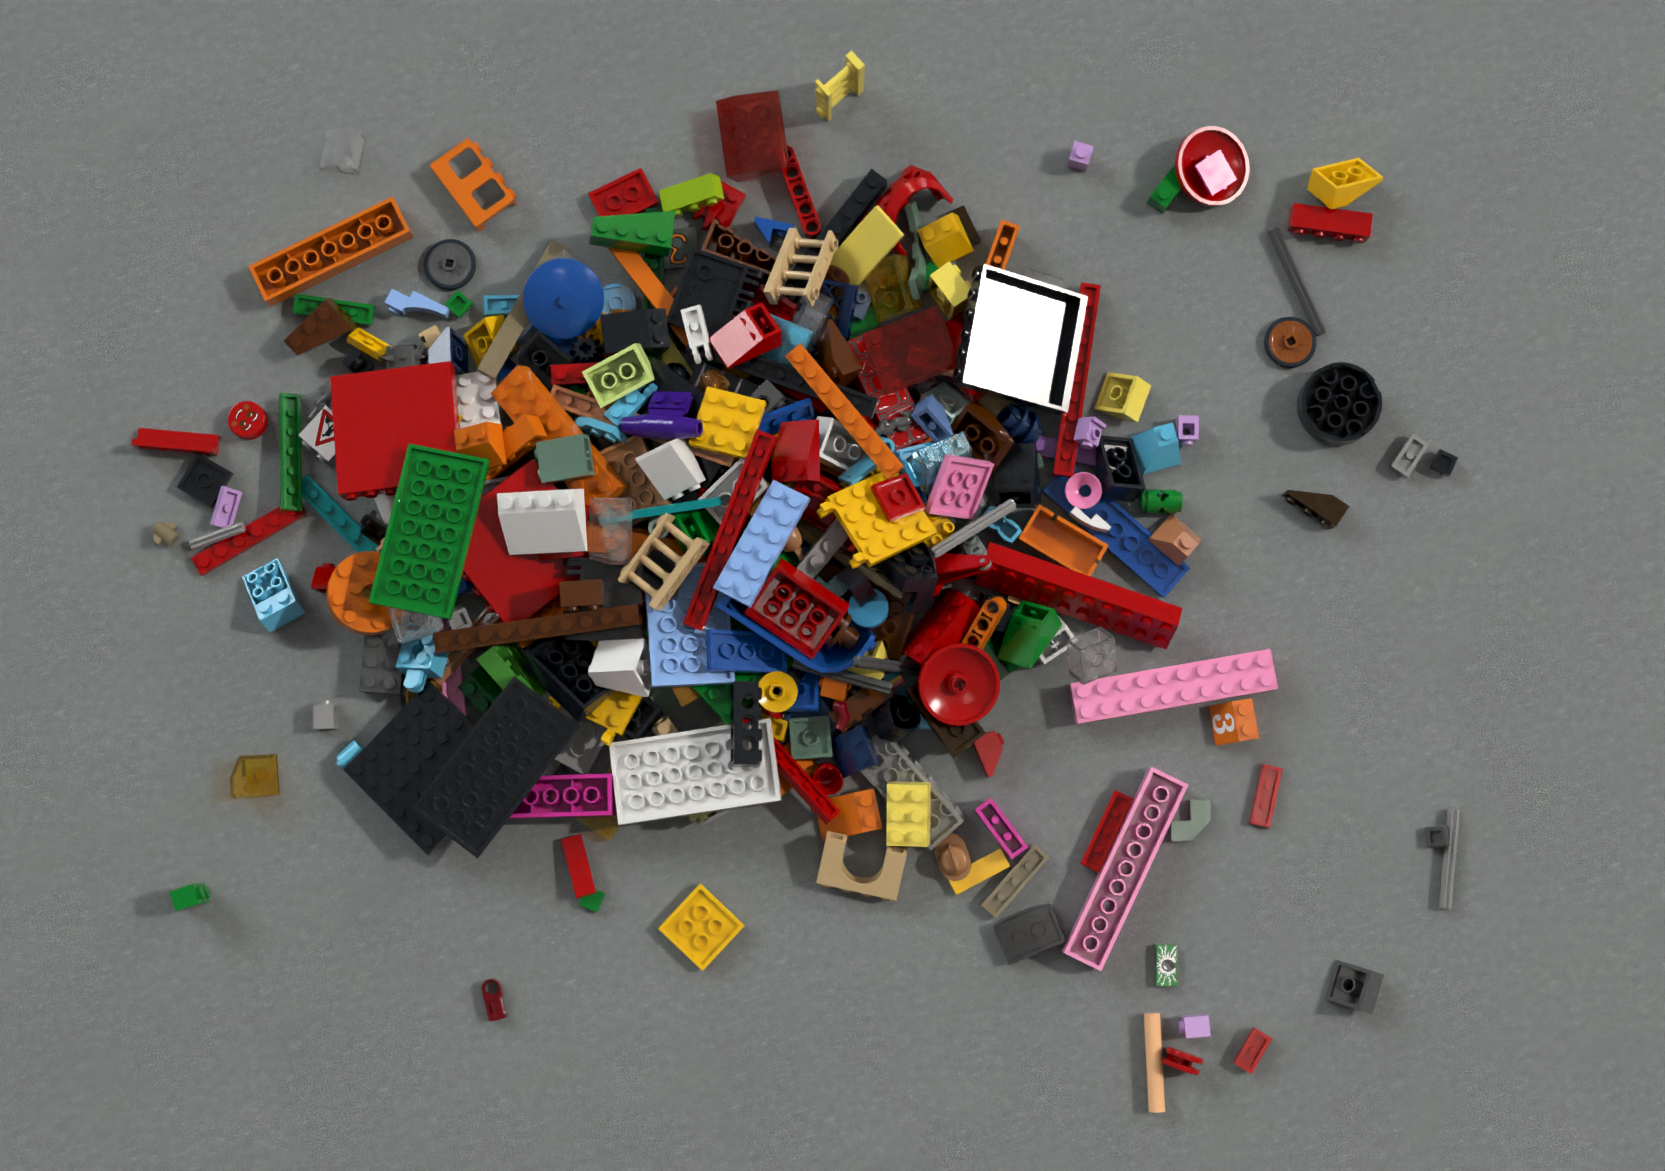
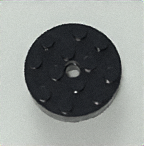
(1322, 415)

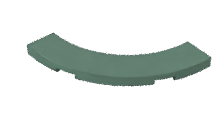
(918, 274)

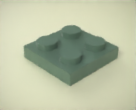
(810, 737)

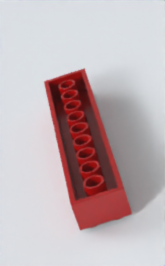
(1080, 596)

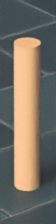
(1154, 1063)

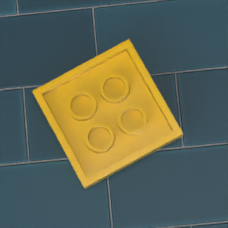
(728, 422)
(701, 927)

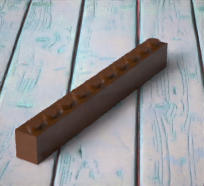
(538, 628)

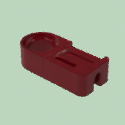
(494, 1002)

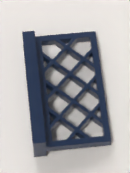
(846, 308)

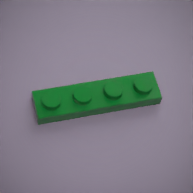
(358, 312)

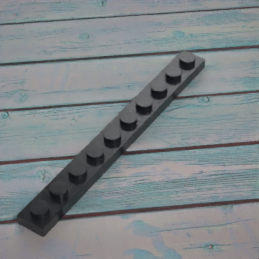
(791, 379)

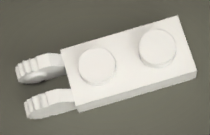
(696, 332)

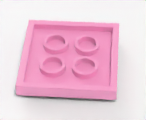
(959, 487)

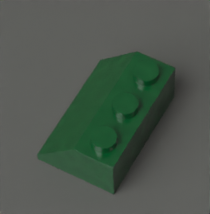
(480, 689)

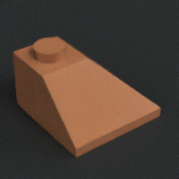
(1175, 539)

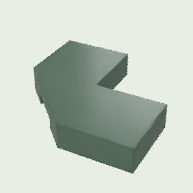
(1199, 817)

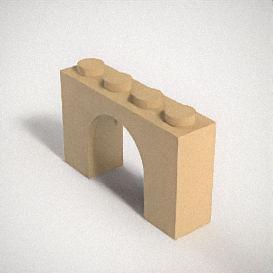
(882, 884)

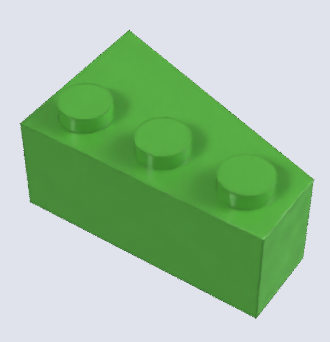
(504, 663)

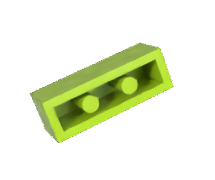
(692, 194)

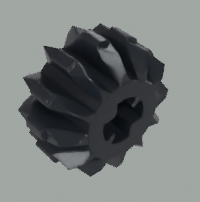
(592, 345)

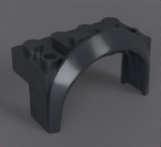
(907, 578)

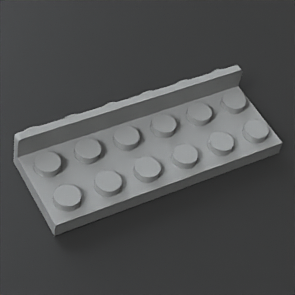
(900, 766)

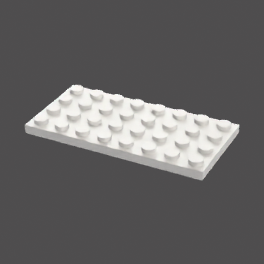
(690, 774)

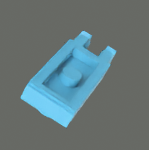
(629, 405)
(599, 429)

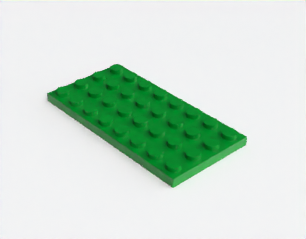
(429, 531)

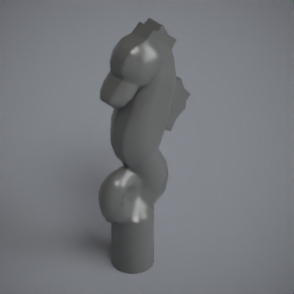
(321, 402)
(900, 423)

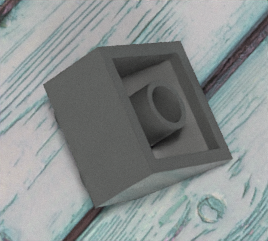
(1354, 987)

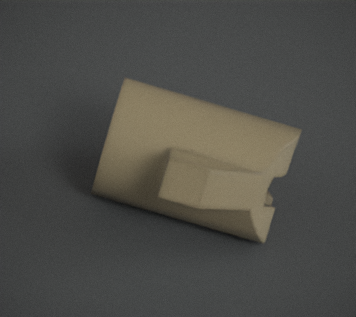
(165, 533)

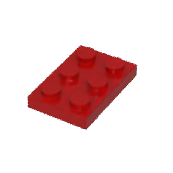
(624, 195)

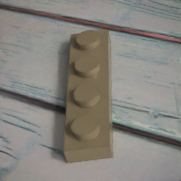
(1015, 881)

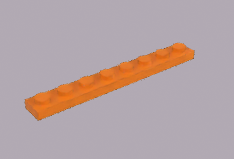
(844, 411)

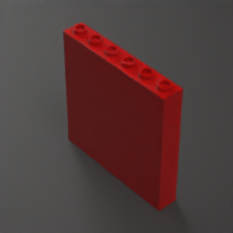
(384, 413)
(511, 583)

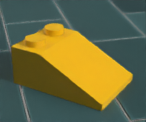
(1342, 182)

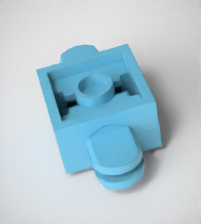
(420, 661)

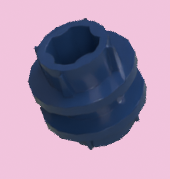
(1020, 423)

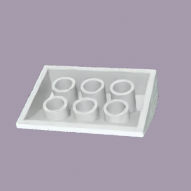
(543, 521)

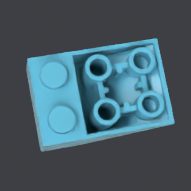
(273, 595)

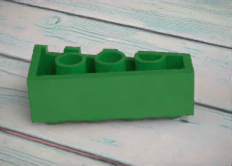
(634, 232)

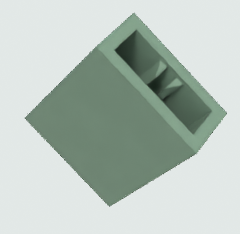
(564, 459)

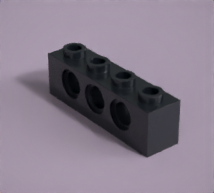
(738, 755)

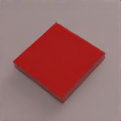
(897, 497)

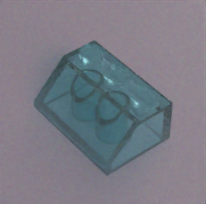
(927, 461)

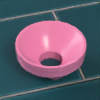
(1073, 487)

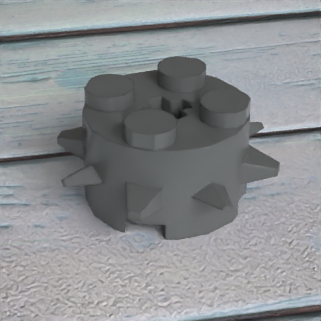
(404, 356)

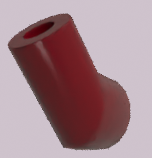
(843, 713)

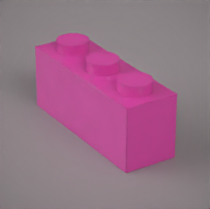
(1000, 828)

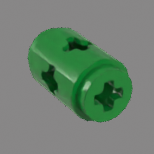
(1170, 501)

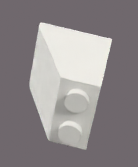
(672, 468)
(622, 666)

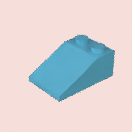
(791, 337)

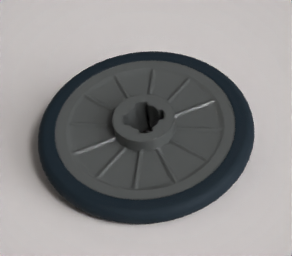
(463, 264)

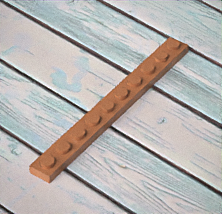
(589, 407)

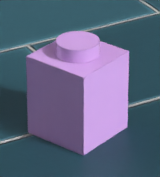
(1080, 156)
(1194, 1026)

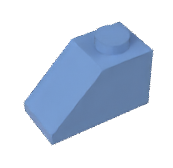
(932, 419)

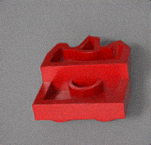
(724, 211)

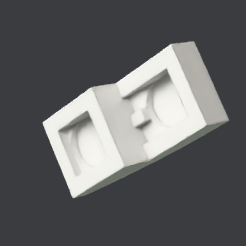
(1095, 523)

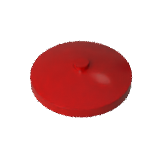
(1203, 143)
(959, 684)

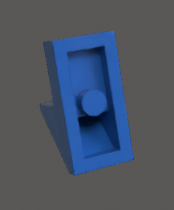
(767, 227)

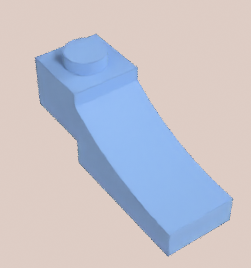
(402, 304)

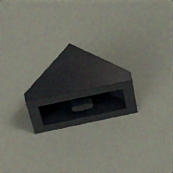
(857, 585)

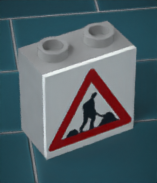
(320, 435)

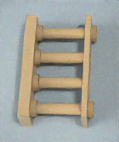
(788, 256)
(683, 564)

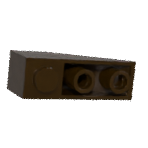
(1324, 507)

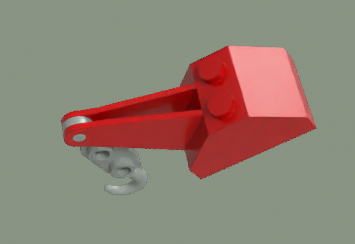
(958, 566)

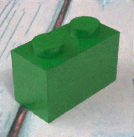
(190, 896)

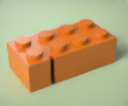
(1062, 542)

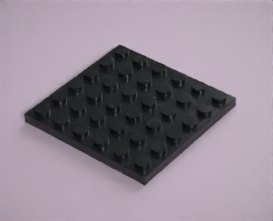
(408, 757)

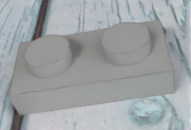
(1409, 455)

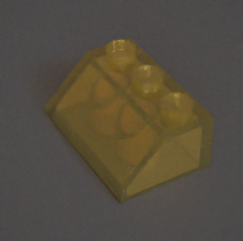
(890, 288)

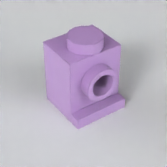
(1190, 423)
(1088, 432)

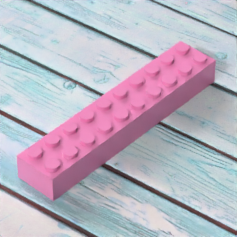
(1173, 686)
(1125, 868)

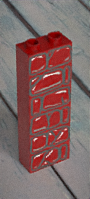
(889, 405)

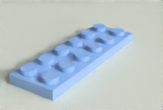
(761, 543)

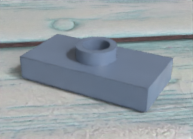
(863, 302)

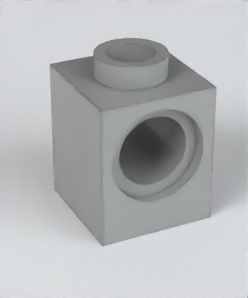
(460, 618)
(325, 716)

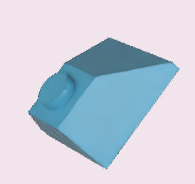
(1157, 448)

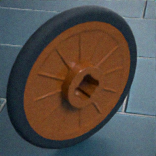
(1280, 350)

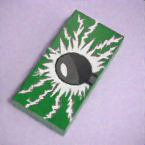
(1166, 965)

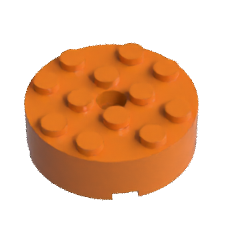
(347, 600)

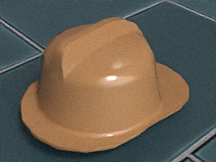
(953, 857)

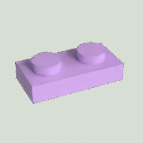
(226, 507)

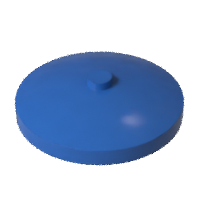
(563, 298)

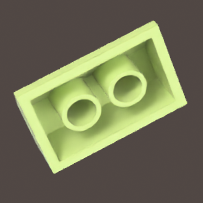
(619, 374)

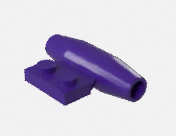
(664, 418)

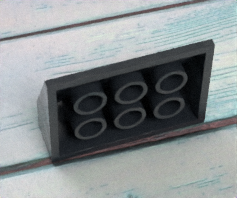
(563, 672)

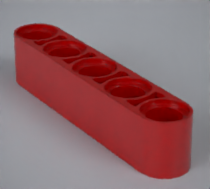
(801, 201)

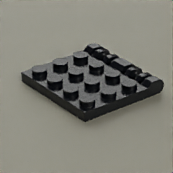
(716, 287)
(614, 595)

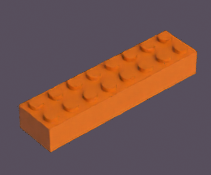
(331, 251)
(525, 394)

